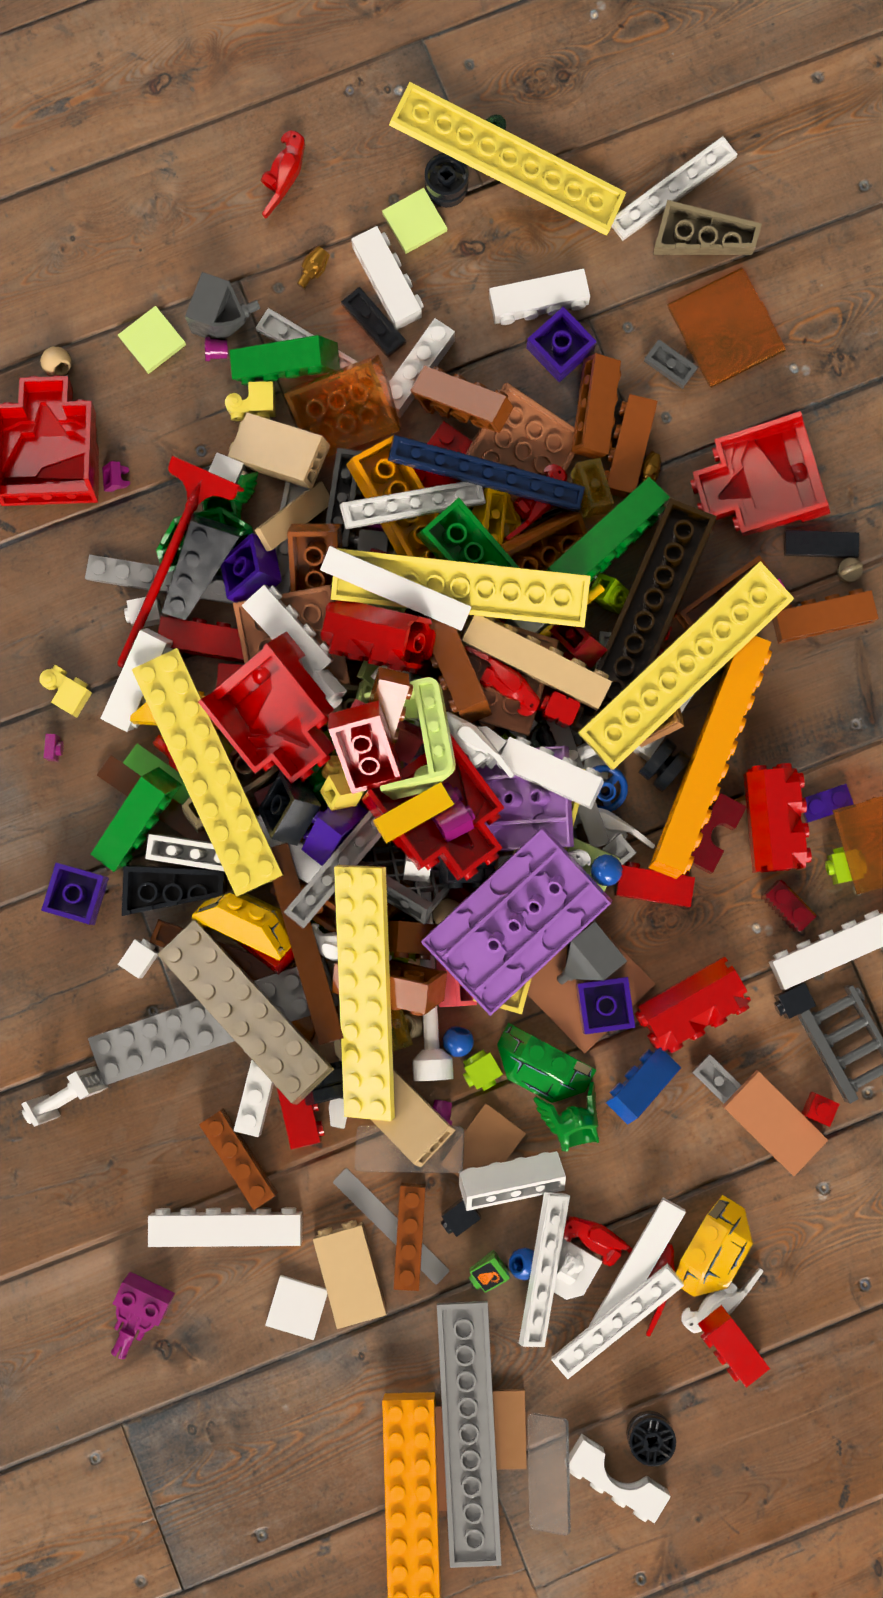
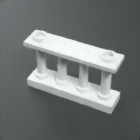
(81, 1085)

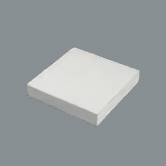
(296, 1307)

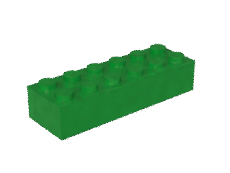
(614, 532)

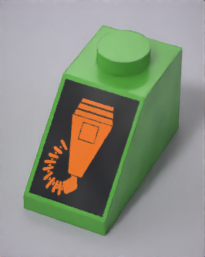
(489, 1272)

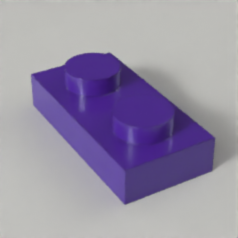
(825, 802)

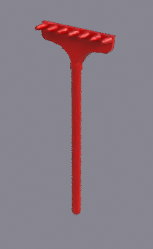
(199, 486)

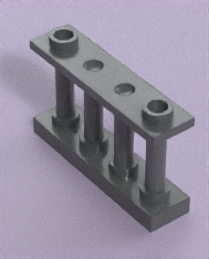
(825, 1042)

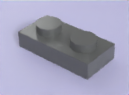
(670, 364)

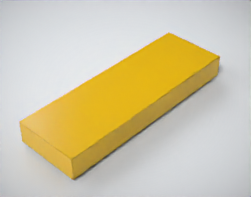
(413, 812)

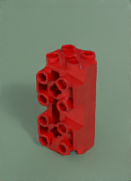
(378, 635)
(775, 818)
(692, 1005)

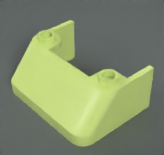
(429, 707)

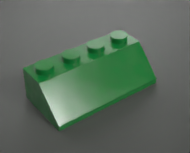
(463, 538)

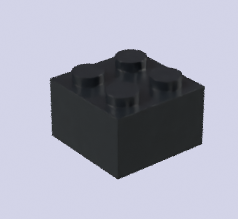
(288, 809)

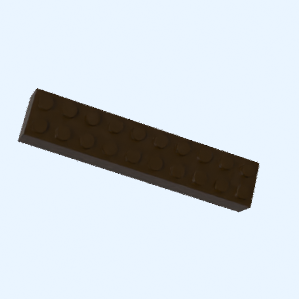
(652, 599)

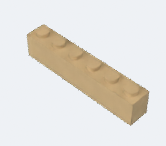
(537, 662)

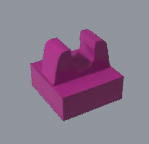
(112, 476)

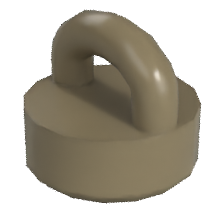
(850, 570)
(414, 1024)

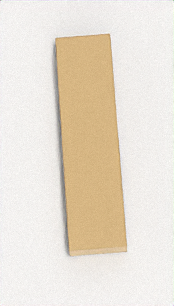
(297, 512)

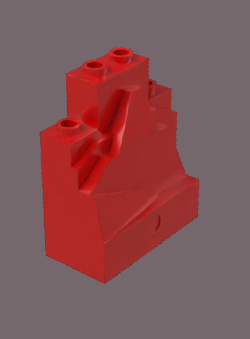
(48, 445)
(763, 477)
(274, 711)
(425, 841)

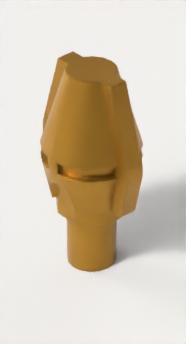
(313, 265)
(650, 467)

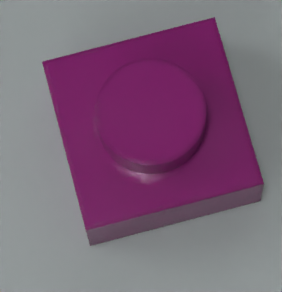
(53, 747)

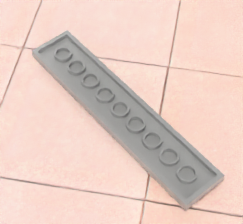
(186, 1030)
(469, 1434)

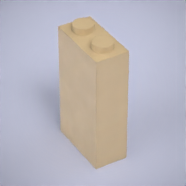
(279, 450)
(417, 1126)
(349, 1274)

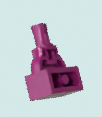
(140, 1307)

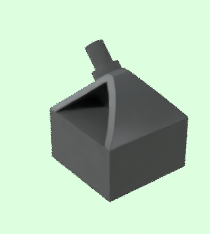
(215, 309)
(591, 956)

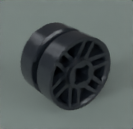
(446, 180)
(664, 765)
(651, 1451)

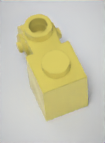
(259, 402)
(71, 693)
(336, 788)

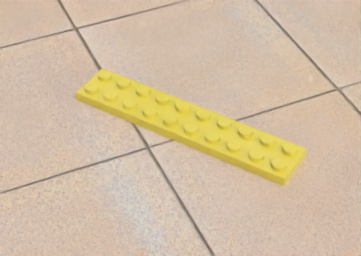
(507, 158)
(487, 588)
(685, 665)
(207, 772)
(364, 991)

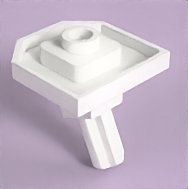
(575, 1271)

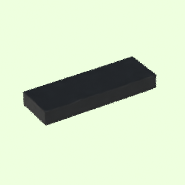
(373, 322)
(821, 544)

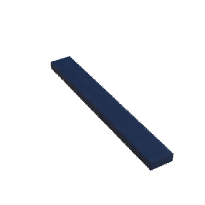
(486, 473)

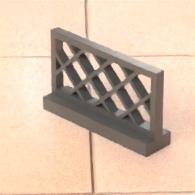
(404, 898)

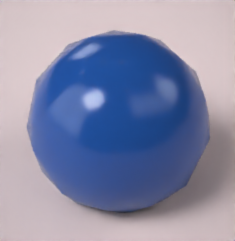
(606, 870)
(458, 1041)
(521, 1263)

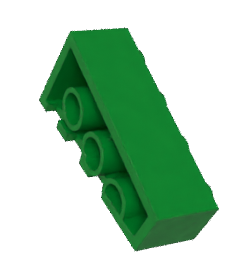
(284, 359)
(135, 818)

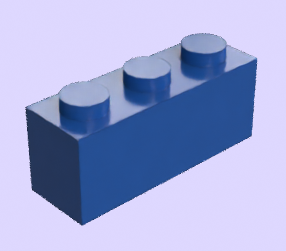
(642, 1084)

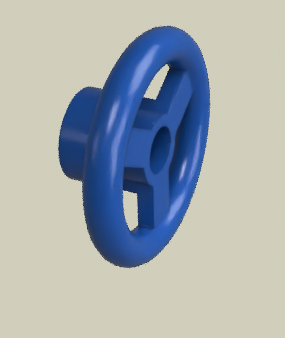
(610, 794)

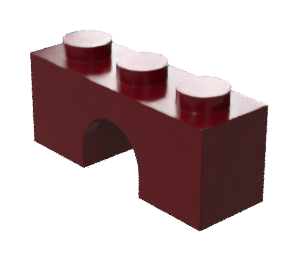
(724, 813)

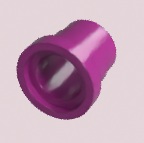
(215, 349)
(444, 1109)

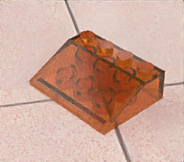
(346, 405)

